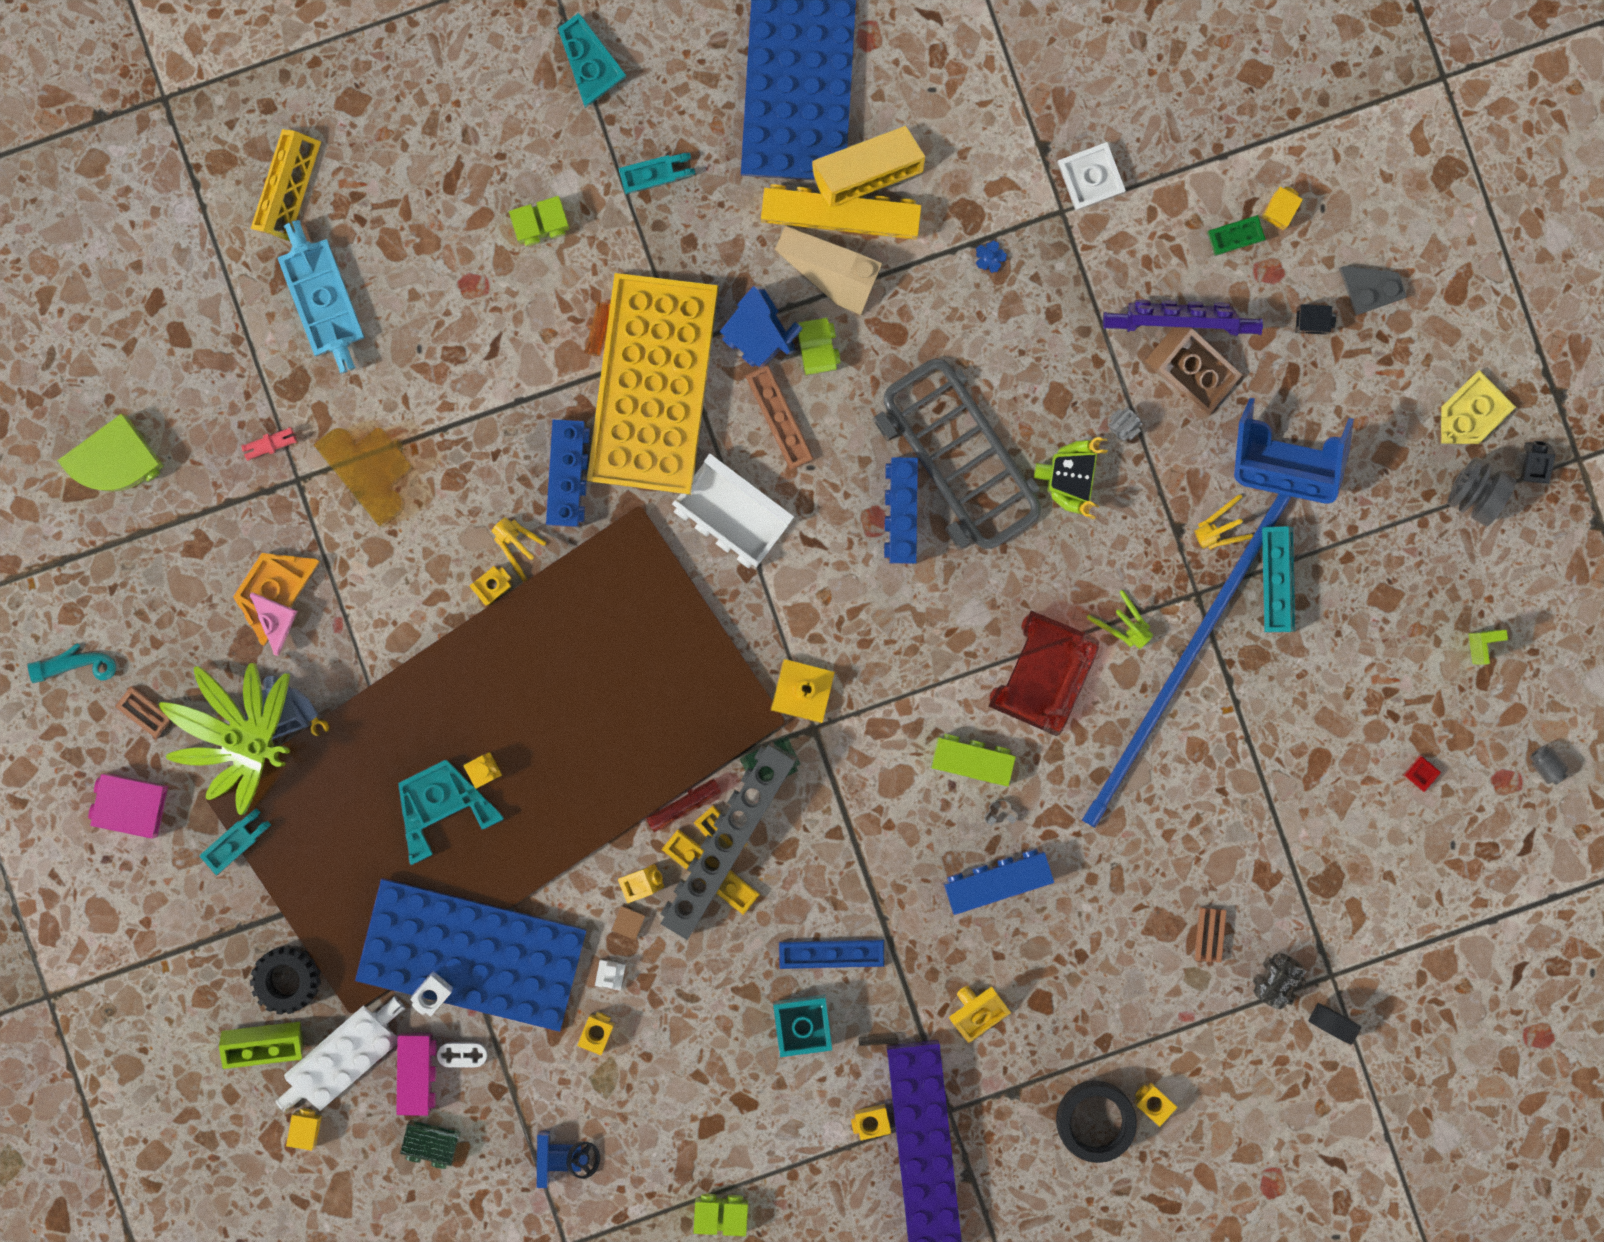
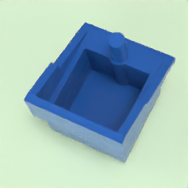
(758, 330)

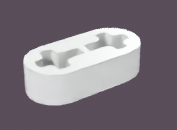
(462, 1061)

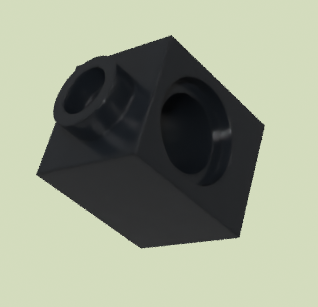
(1314, 319)

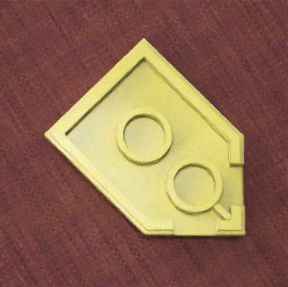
(1473, 411)

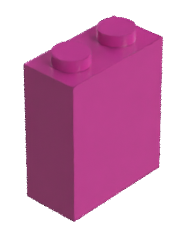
(128, 805)

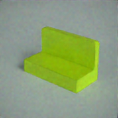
(1478, 644)

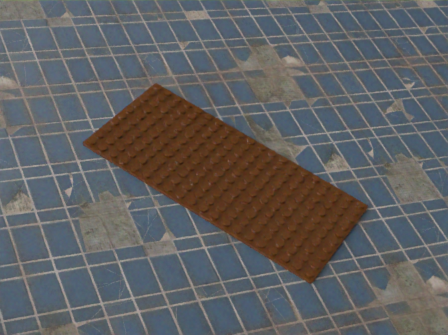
(587, 687)

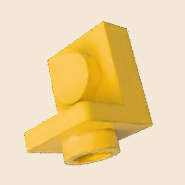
(641, 883)

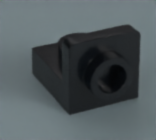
(1538, 462)

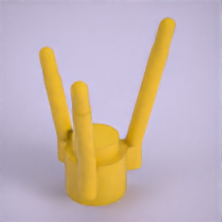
(506, 532)
(1208, 534)

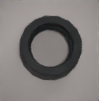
(1334, 1023)

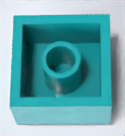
(802, 1025)

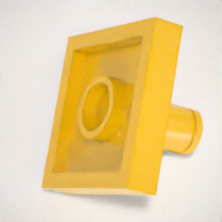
(802, 691)
(978, 1012)

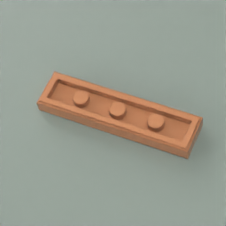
(779, 417)

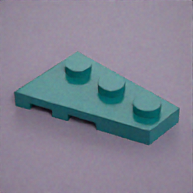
(589, 60)

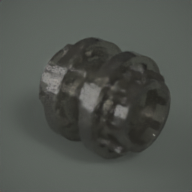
(1279, 980)

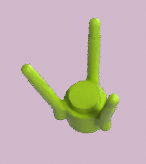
(1137, 633)

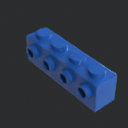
(566, 473)
(903, 510)
(998, 882)

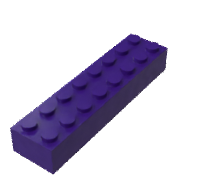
(923, 1142)

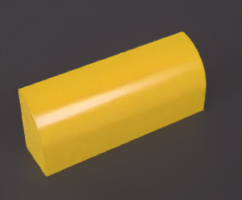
(868, 166)

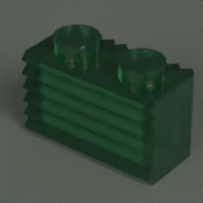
(430, 1144)

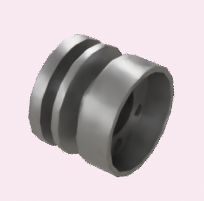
(1485, 493)

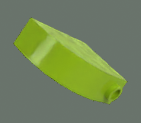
(112, 458)

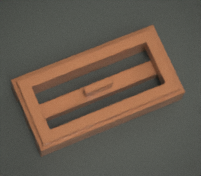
(126, 698)
(1220, 935)

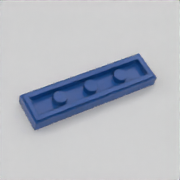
(831, 954)

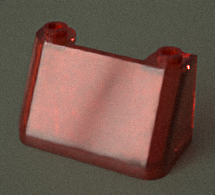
(1046, 674)

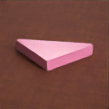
(275, 620)

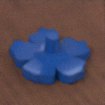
(990, 257)

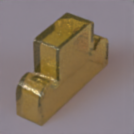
(368, 469)

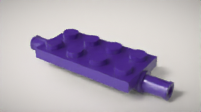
(1191, 315)

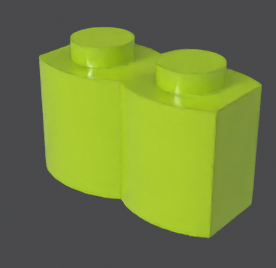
(817, 346)

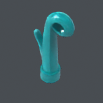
(66, 661)

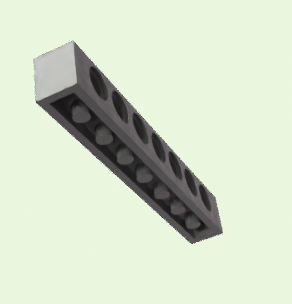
(685, 922)

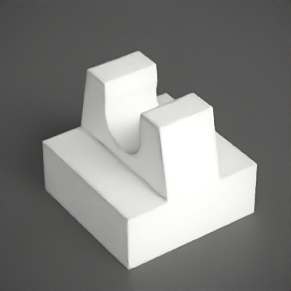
(610, 974)

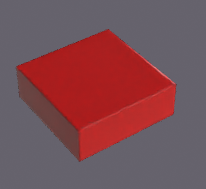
(1422, 773)

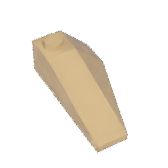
(833, 269)

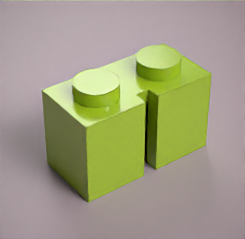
(539, 221)
(720, 1214)

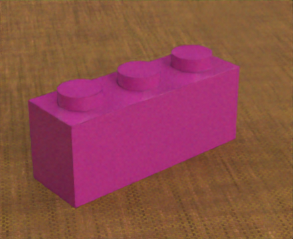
(415, 1073)

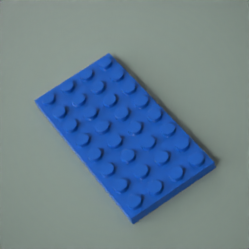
(796, 85)
(488, 954)

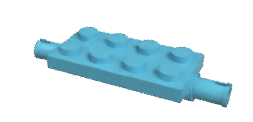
(320, 297)

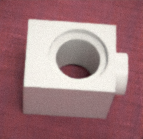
(436, 984)

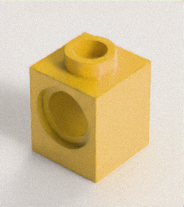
(1282, 207)
(593, 1044)
(1159, 1114)
(882, 1127)
(304, 1129)

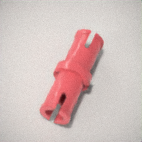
(269, 443)

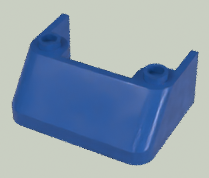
(1289, 467)

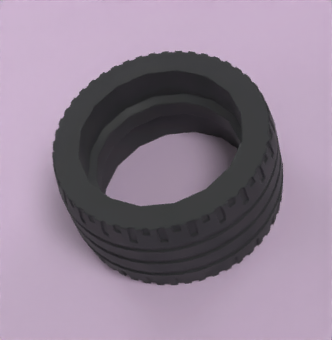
(1115, 1147)

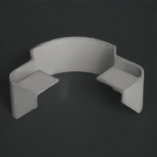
(992, 820)

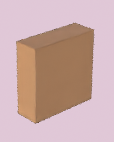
(628, 922)

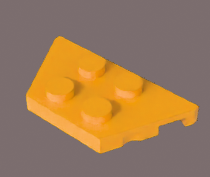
(274, 578)

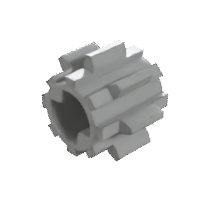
(1125, 424)

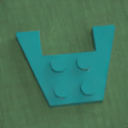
(434, 796)

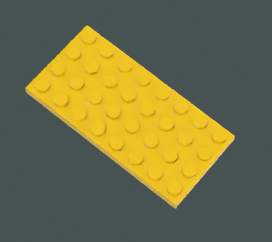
(652, 383)

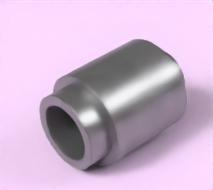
(1549, 765)

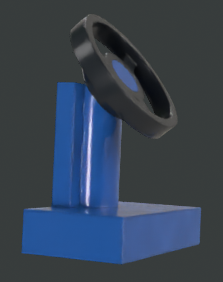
(563, 1158)

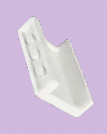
(733, 512)

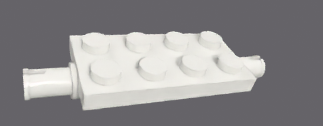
(341, 1057)

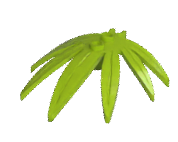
(242, 741)

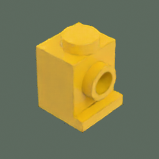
(488, 595)
(482, 770)

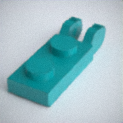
(654, 173)
(232, 843)

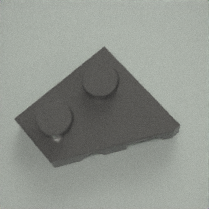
(1371, 288)

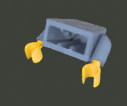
(295, 713)

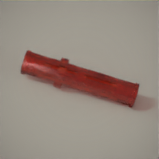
(693, 799)

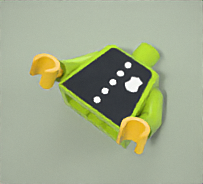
(1072, 475)

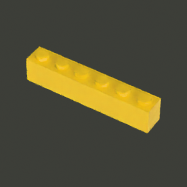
(858, 215)

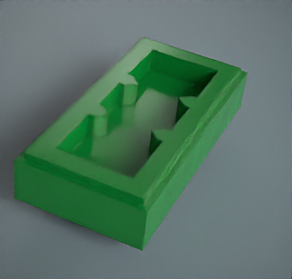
(1236, 235)

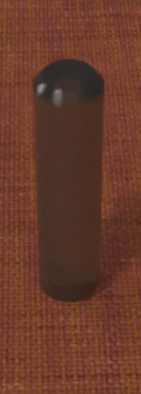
(878, 1040)

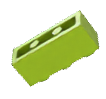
(973, 760)
(261, 1045)

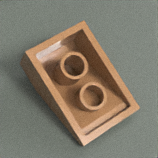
(1193, 368)

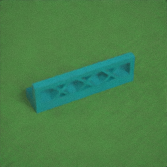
(1278, 579)

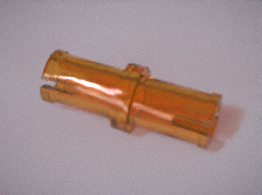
(597, 329)

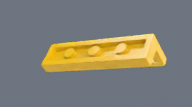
(279, 178)

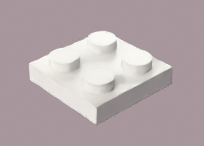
(1091, 176)

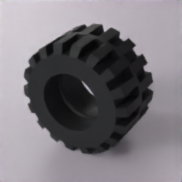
(264, 986)

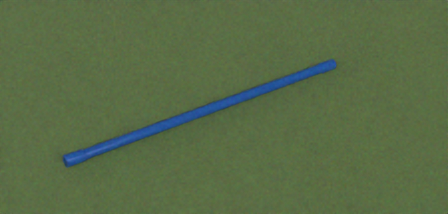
(1100, 804)

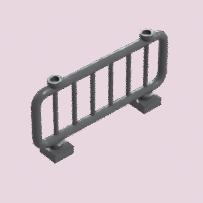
(967, 528)

